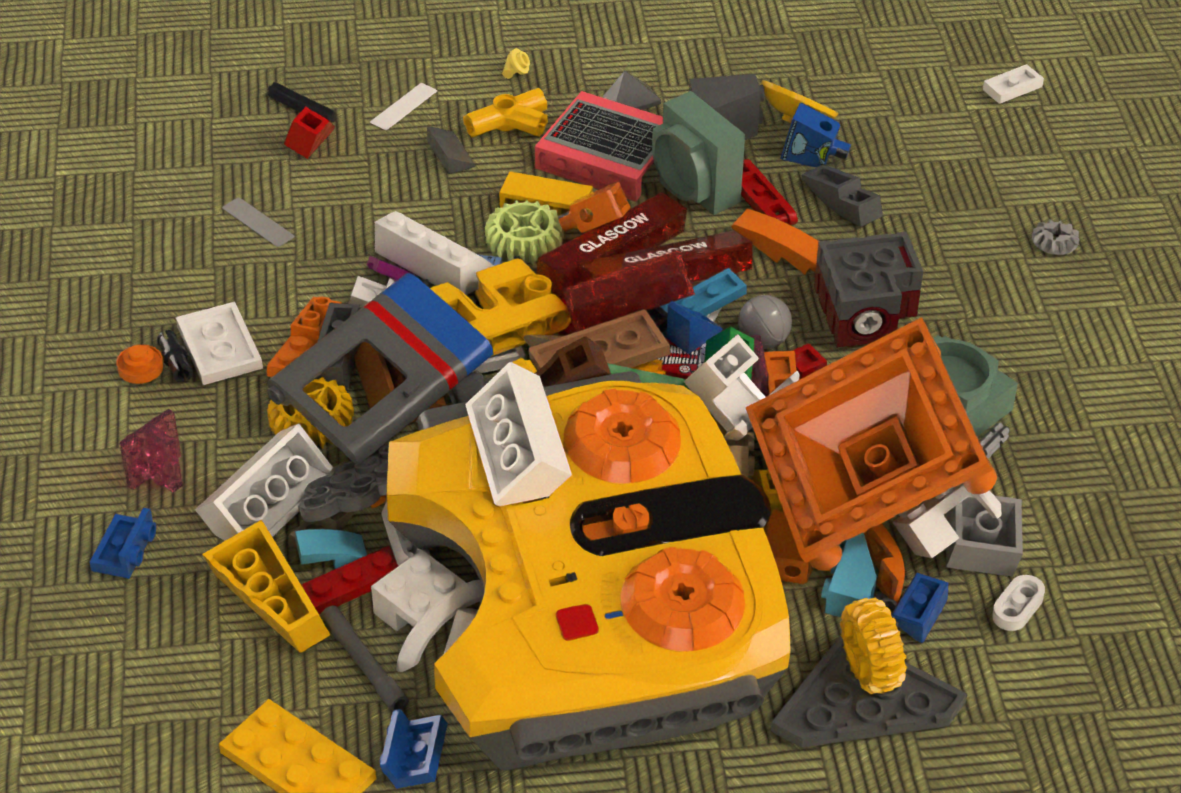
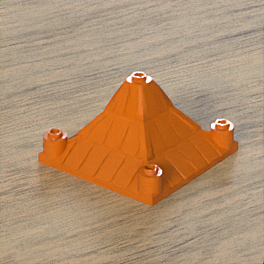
(867, 441)

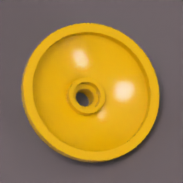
(788, 101)

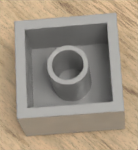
(985, 541)

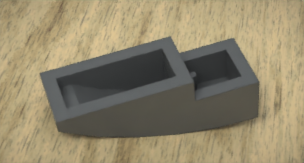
(844, 194)

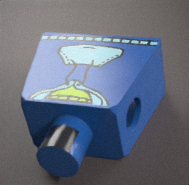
(813, 138)

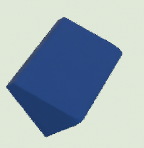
(921, 606)

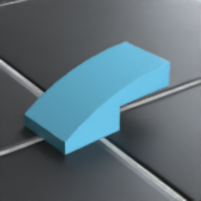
(328, 545)

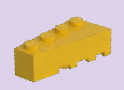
(263, 579)

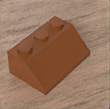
(380, 376)

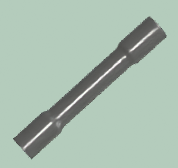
(383, 684)

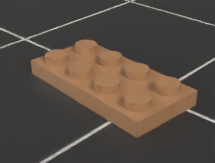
(624, 341)

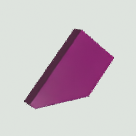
(386, 268)

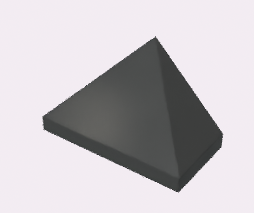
(632, 92)

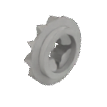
(1065, 243)

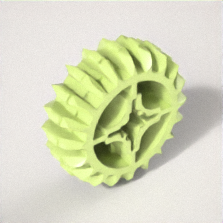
(523, 231)

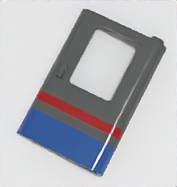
(416, 336)

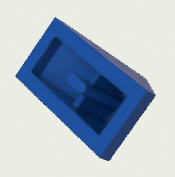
(688, 327)

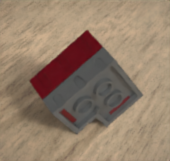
(867, 286)

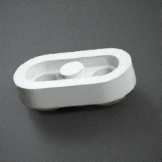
(1013, 608)

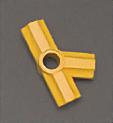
(510, 113)

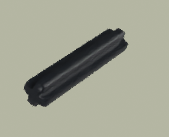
(298, 102)

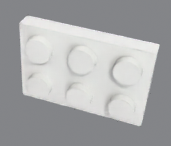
(219, 343)

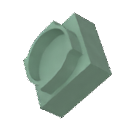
(699, 153)
(978, 382)

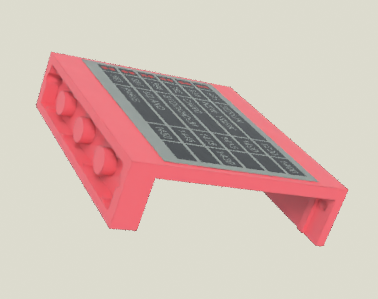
(599, 144)

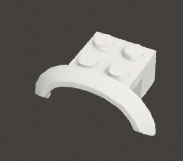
(728, 389)
(927, 528)
(425, 597)

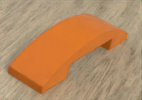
(888, 560)

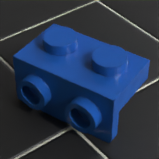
(124, 544)
(412, 749)

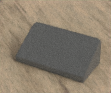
(449, 150)

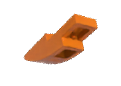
(304, 334)

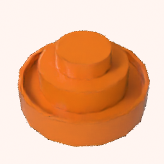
(139, 364)

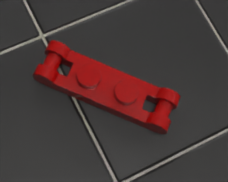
(763, 195)

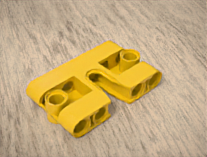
(512, 303)

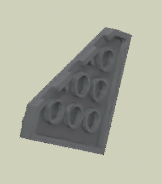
(836, 708)

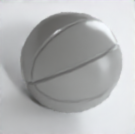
(766, 317)

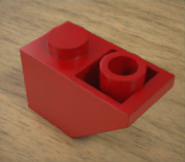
(308, 132)

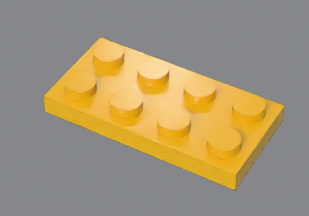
(294, 755)

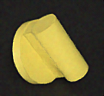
(516, 62)

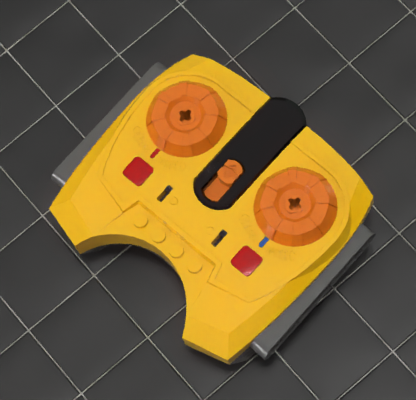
(618, 601)

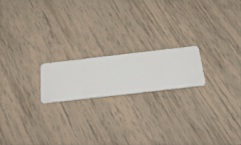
(403, 106)

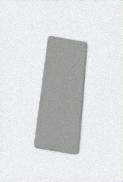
(258, 222)

